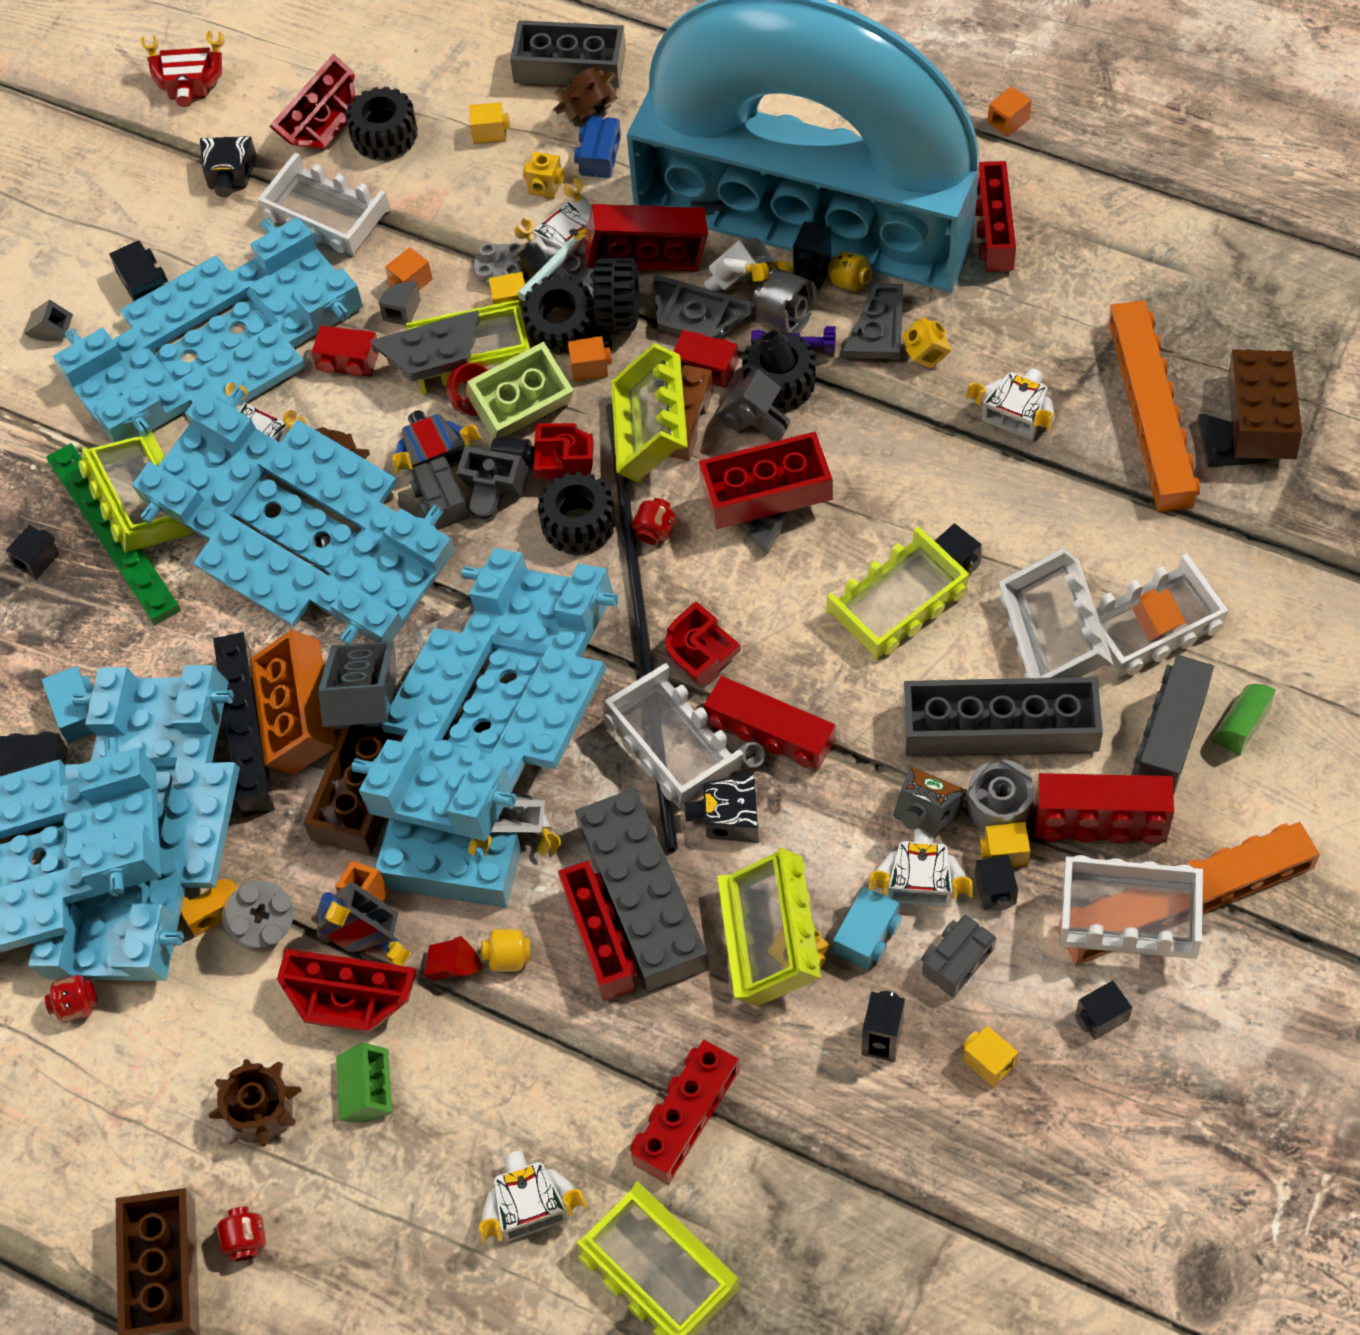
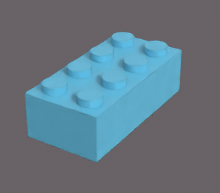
(440, 866)

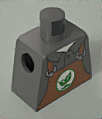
(928, 801)

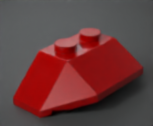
(318, 108)
(343, 989)

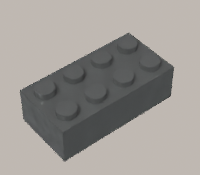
(559, 51)
(358, 684)
(1173, 719)

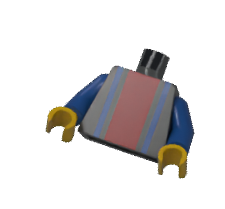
(431, 439)
(359, 922)

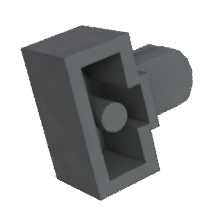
(752, 405)
(491, 476)

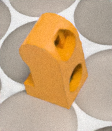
(206, 909)

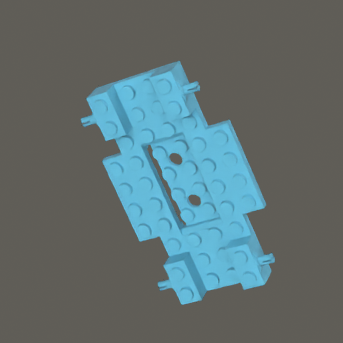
(288, 296)
(220, 474)
(539, 633)
(177, 730)
(101, 848)

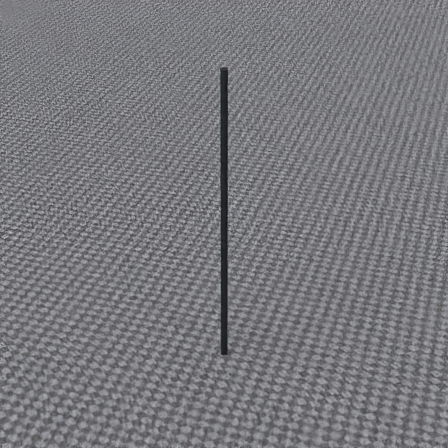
(640, 619)

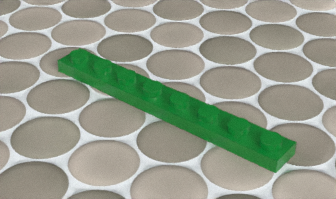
(132, 565)

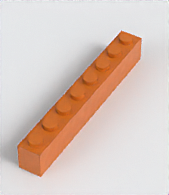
(1152, 406)
(1244, 870)

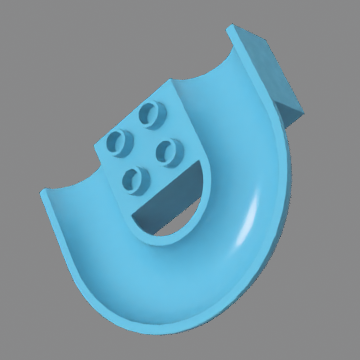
(892, 195)

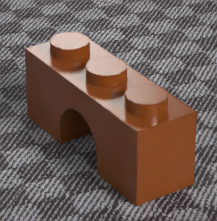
(697, 395)

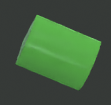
(1244, 717)
(363, 1083)

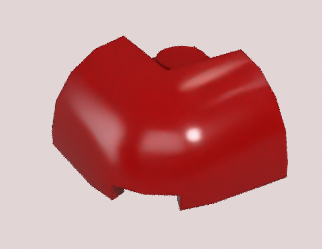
(562, 450)
(699, 644)

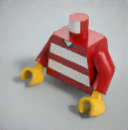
(188, 71)

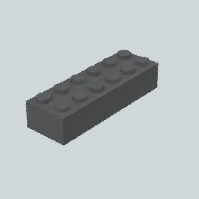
(1002, 716)
(642, 890)

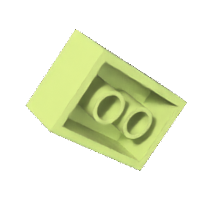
(519, 391)

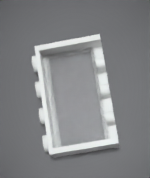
(326, 207)
(1195, 599)
(1054, 618)
(669, 736)
(1131, 907)

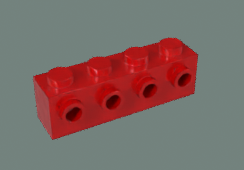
(996, 217)
(770, 723)
(596, 931)
(685, 1111)

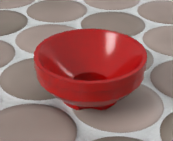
(463, 374)

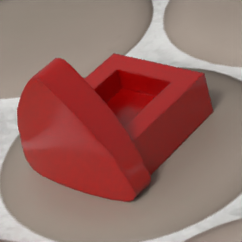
(451, 959)

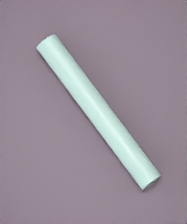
(550, 266)

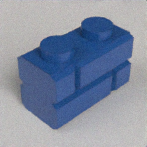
(598, 146)

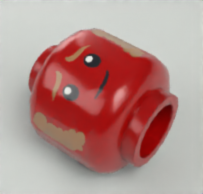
(654, 521)
(71, 998)
(241, 1234)

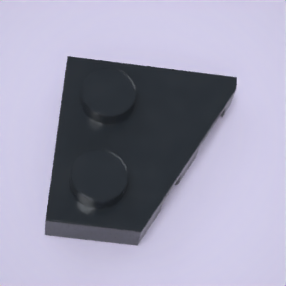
(1219, 443)

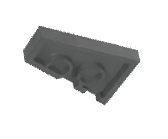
(879, 326)

